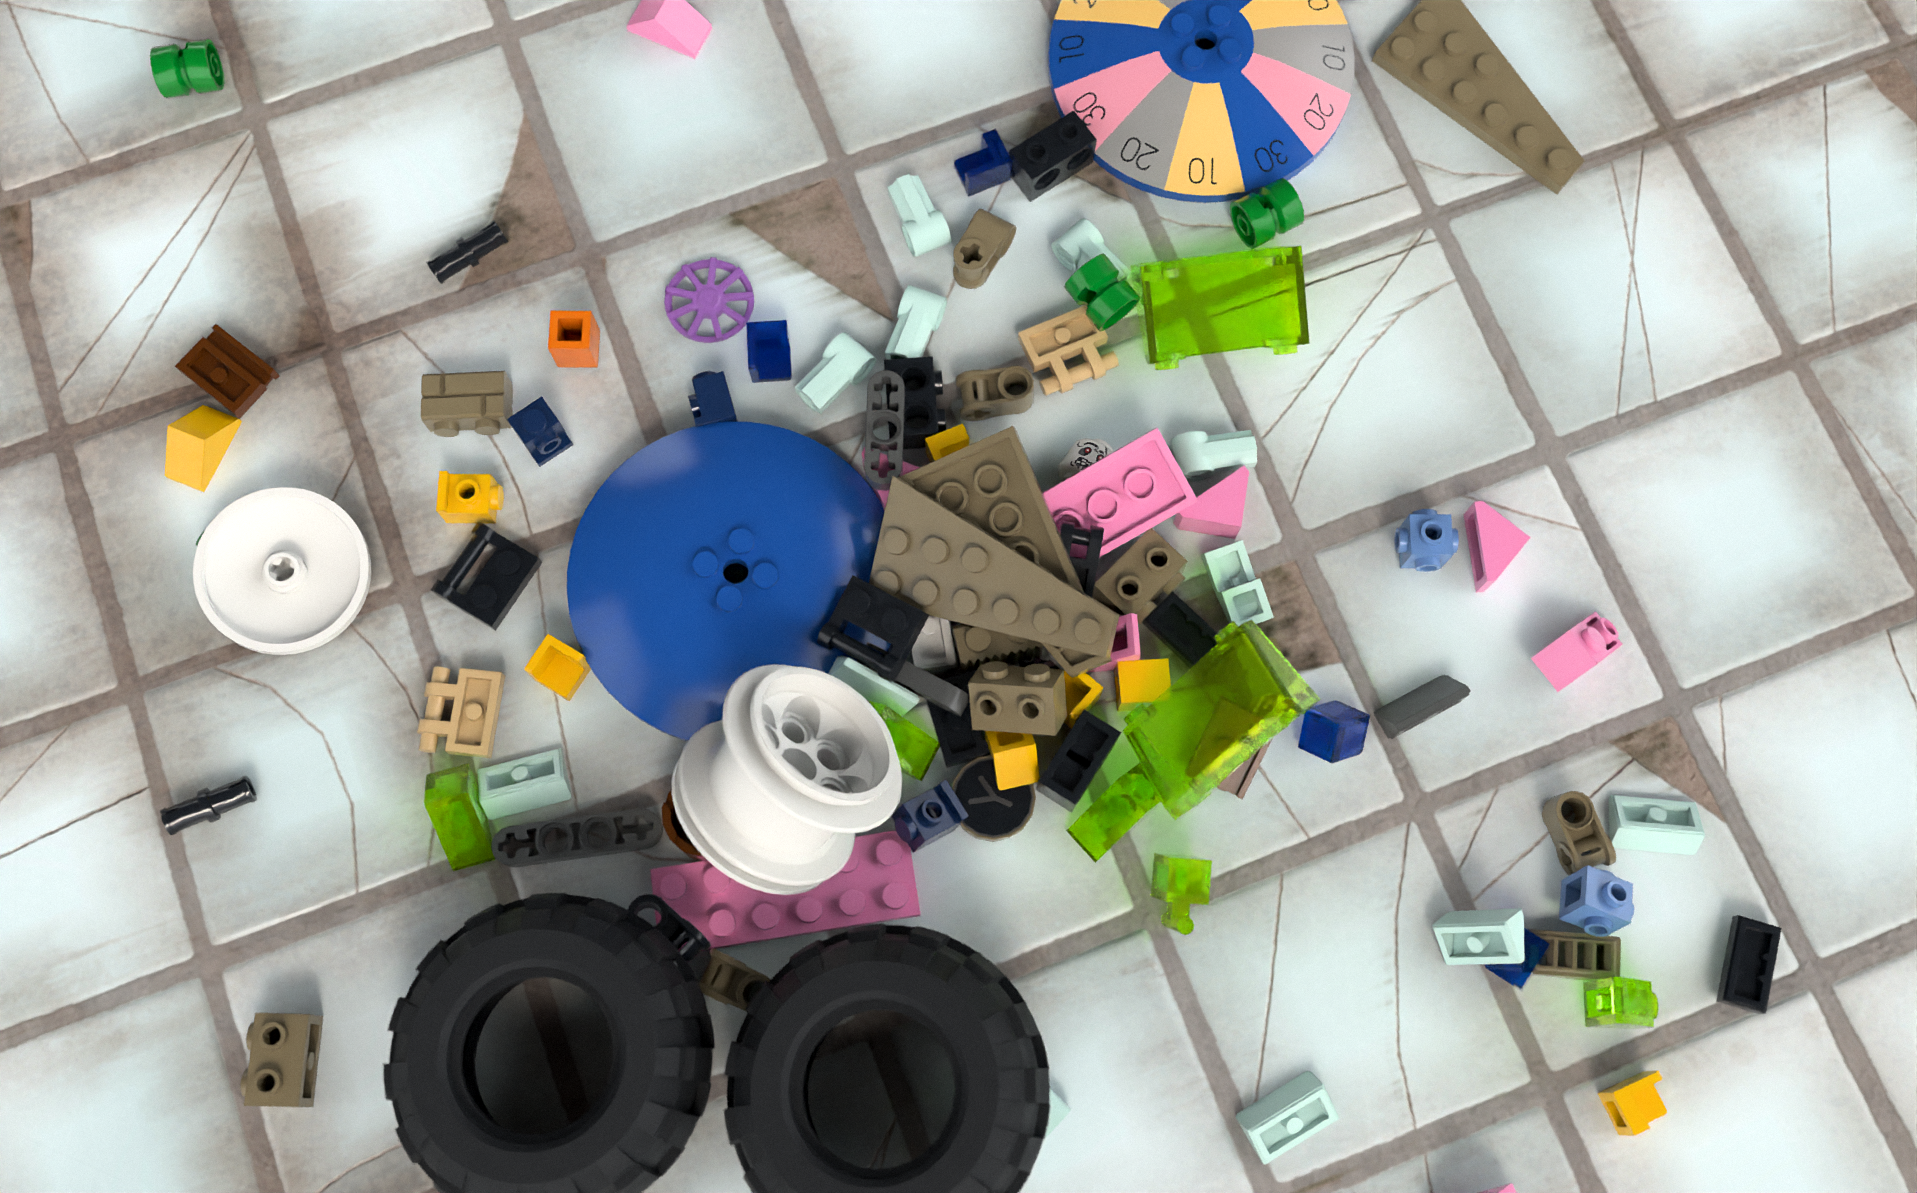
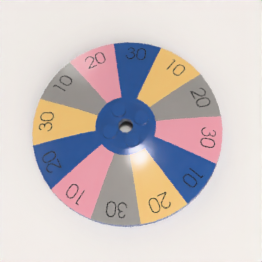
(1198, 118)

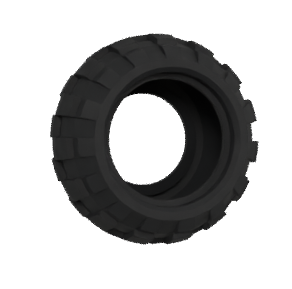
(948, 987)
(658, 1051)

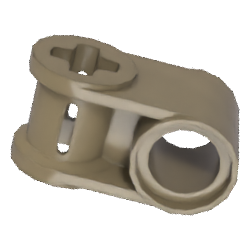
(981, 248)
(992, 393)
(1579, 836)
(729, 980)

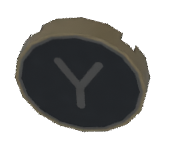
(991, 811)

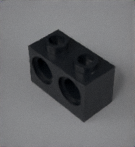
(1052, 156)
(919, 401)
(1078, 760)

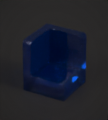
(985, 167)
(769, 351)
(1334, 731)
(1520, 973)

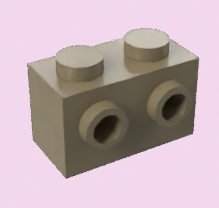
(1141, 577)
(1017, 698)
(282, 1060)

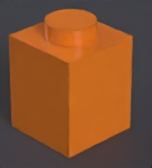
(574, 339)

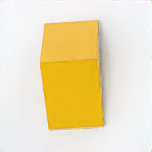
(198, 445)

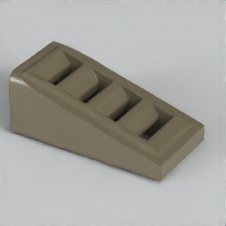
(1609, 955)

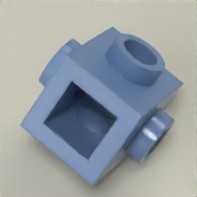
(1420, 551)
(1596, 901)

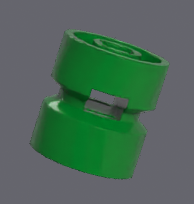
(182, 69)
(1267, 213)
(1100, 290)

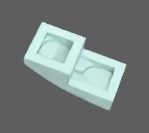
(1236, 585)

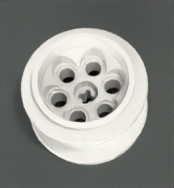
(786, 779)

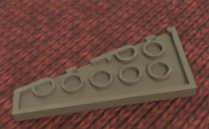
(1462, 72)
(1000, 494)
(977, 580)

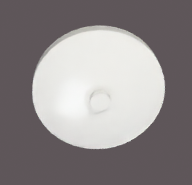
(282, 571)

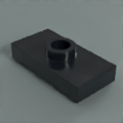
(1181, 629)
(1749, 964)

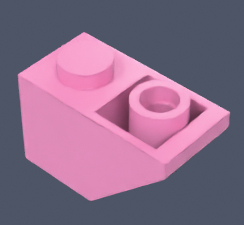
(1577, 650)

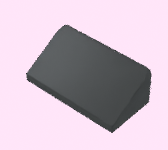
(1420, 705)

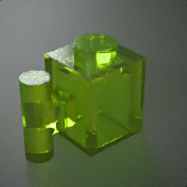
(1180, 882)

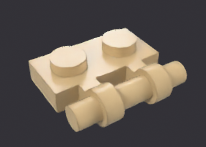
(1061, 339)
(473, 714)

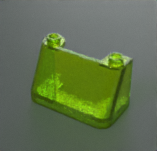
(1221, 304)
(1216, 716)

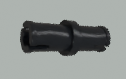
(467, 252)
(208, 805)

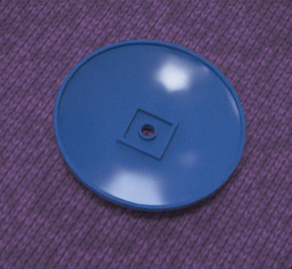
(654, 553)

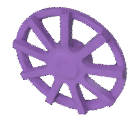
(709, 299)

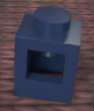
(711, 399)
(540, 431)
(929, 816)

